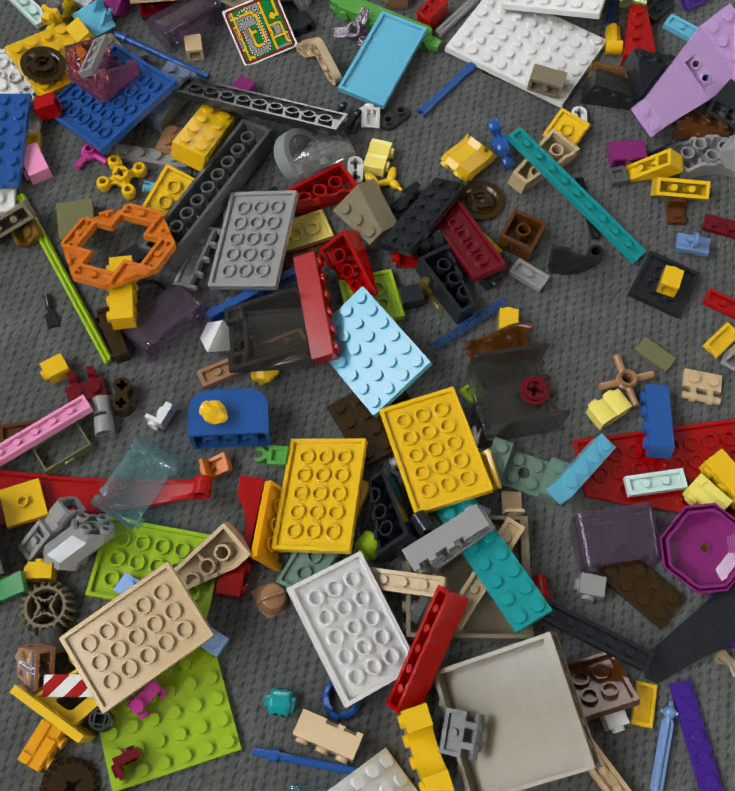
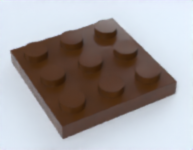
(602, 686)

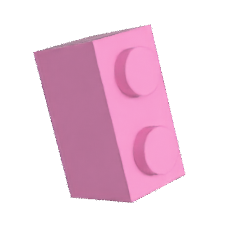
(35, 165)

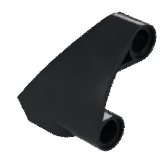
(565, 262)

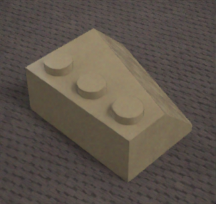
(367, 213)

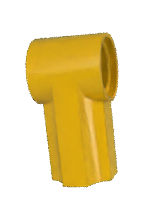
(613, 43)

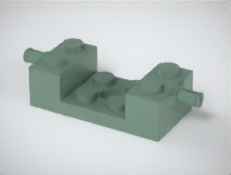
(540, 472)

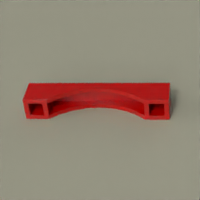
(232, 583)

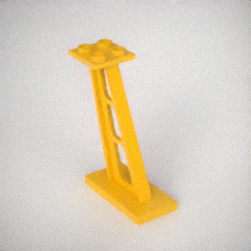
(65, 720)

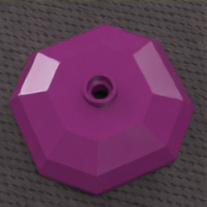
(681, 551)

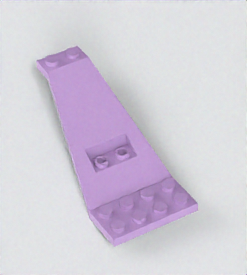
(681, 84)

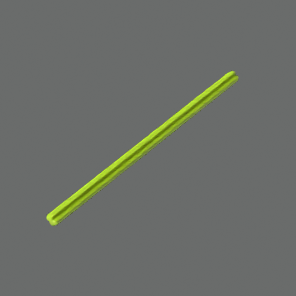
(72, 292)

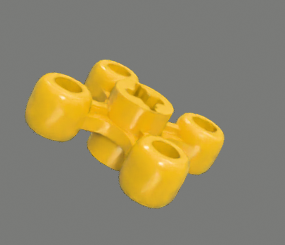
(121, 177)

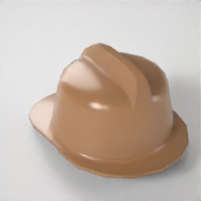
(270, 599)

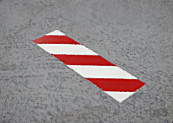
(64, 686)

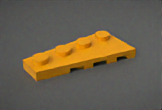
(265, 526)

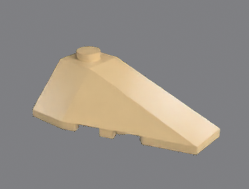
(214, 556)

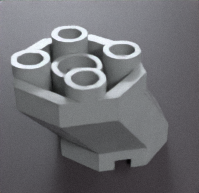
(79, 541)

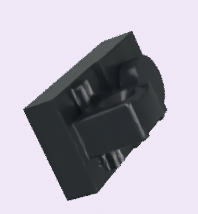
(410, 194)

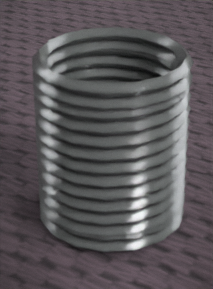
(50, 636)

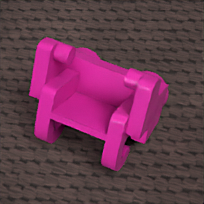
(145, 697)

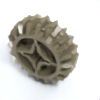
(53, 602)

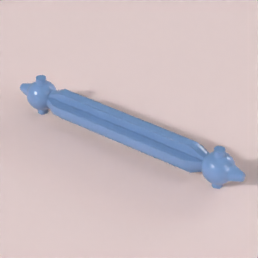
(663, 748)

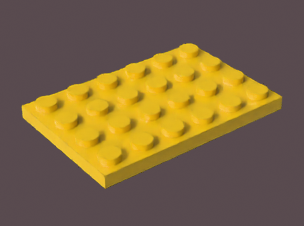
(435, 451)
(320, 496)

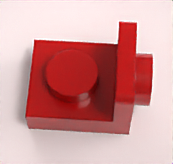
(405, 261)

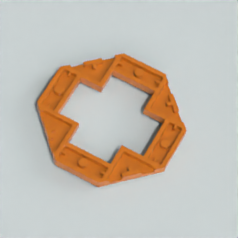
(128, 270)

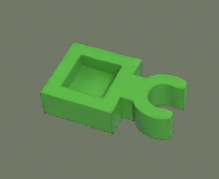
(275, 456)

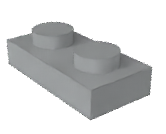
(529, 275)

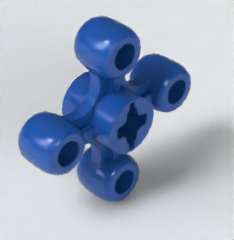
(501, 144)

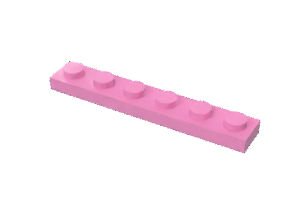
(44, 429)

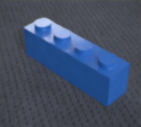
(657, 421)

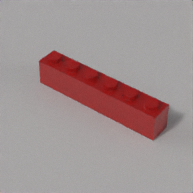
(316, 308)
(427, 649)

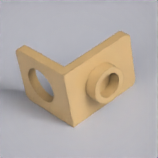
(511, 504)

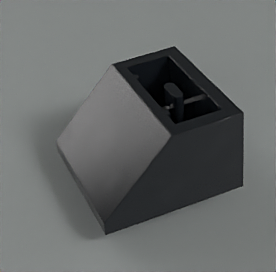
(724, 104)

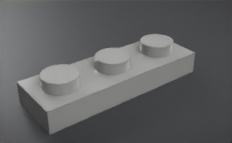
(94, 56)

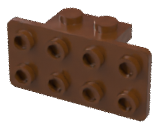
(699, 126)

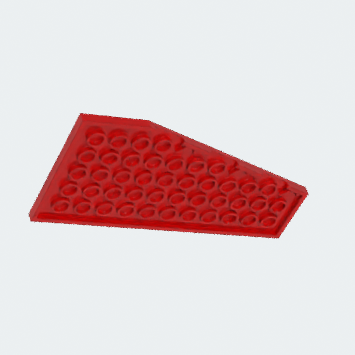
(692, 448)

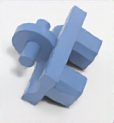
(692, 244)

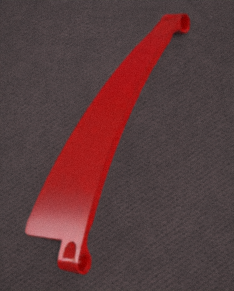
(86, 488)

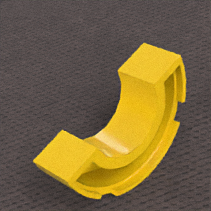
(424, 749)

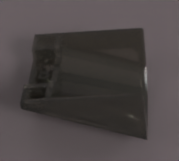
(268, 334)

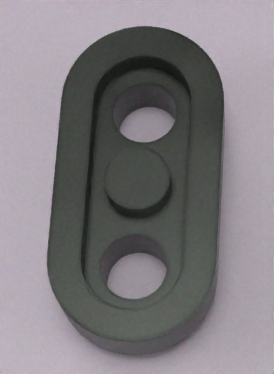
(395, 118)

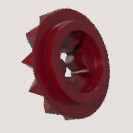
(542, 387)

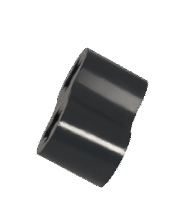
(301, 24)
(425, 522)

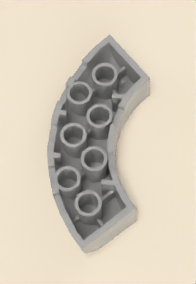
(701, 157)

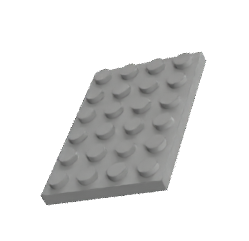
(253, 240)

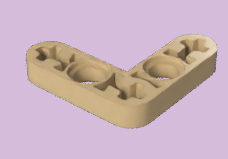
(317, 48)

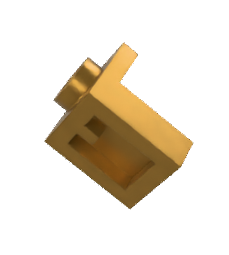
(28, 236)

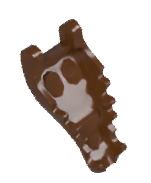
(507, 337)

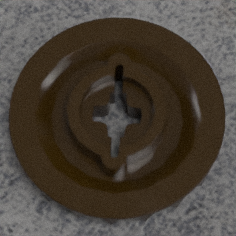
(42, 55)
(492, 197)
(71, 770)

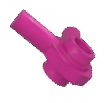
(89, 154)

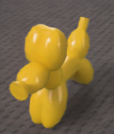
(391, 176)

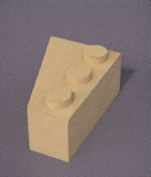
(327, 736)

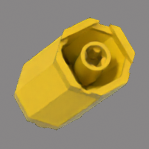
(467, 158)

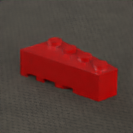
(637, 32)
(323, 189)

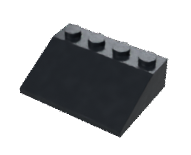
(645, 69)

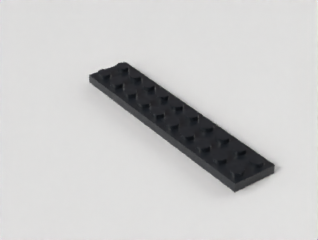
(260, 105)

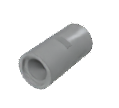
(103, 416)

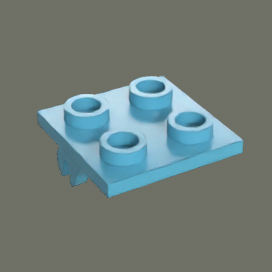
(96, 18)

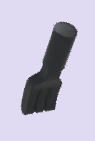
(51, 317)

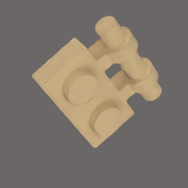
(704, 382)

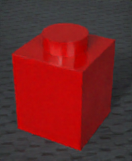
(47, 106)

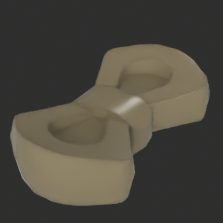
(723, 657)

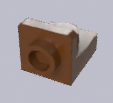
(675, 211)

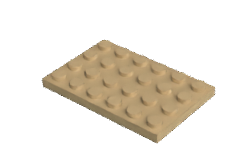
(136, 637)

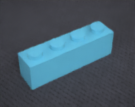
(580, 469)

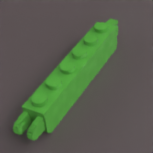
(349, 11)

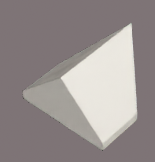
(216, 337)

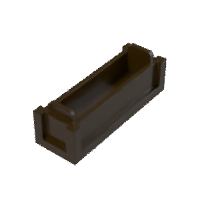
(115, 338)

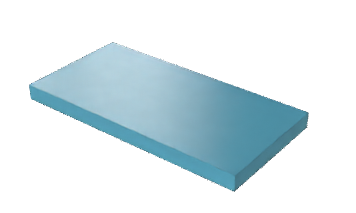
(382, 59)

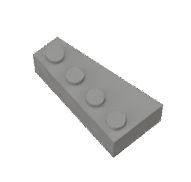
(448, 540)

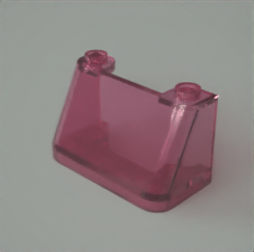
(111, 74)

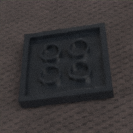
(647, 281)

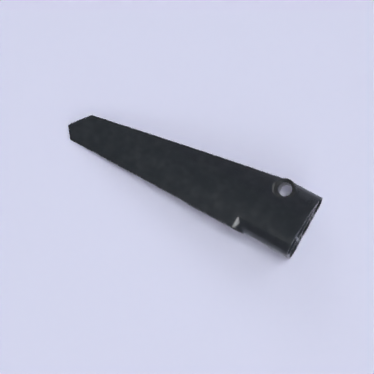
(696, 637)

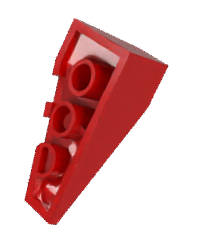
(349, 259)

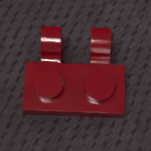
(90, 389)

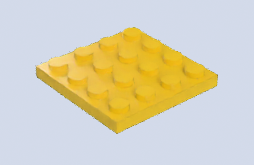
(54, 37)

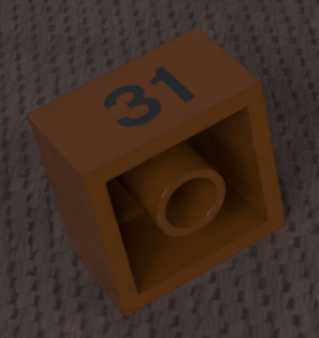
(521, 234)

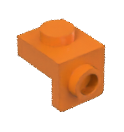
(216, 466)

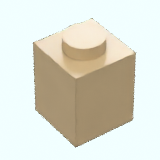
(194, 47)

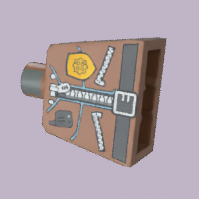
(35, 662)

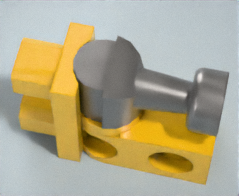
(58, 12)

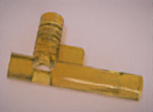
(424, 283)

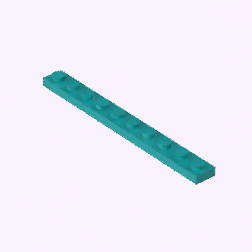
(576, 195)

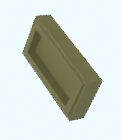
(655, 355)

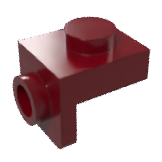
(127, 757)

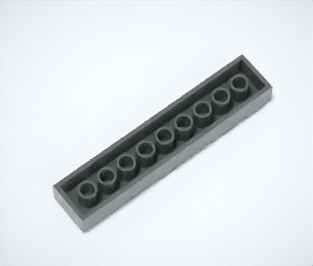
(211, 188)

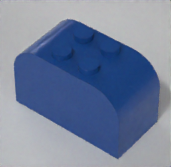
(246, 424)

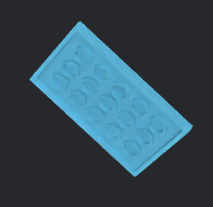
(375, 352)

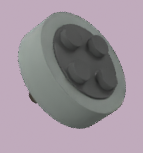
(287, 148)

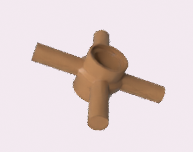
(627, 374)

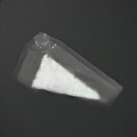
(323, 153)

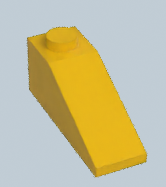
(658, 165)

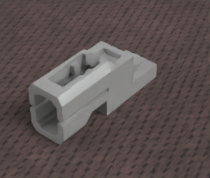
(50, 527)

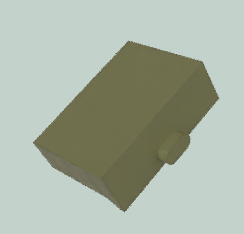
(67, 460)

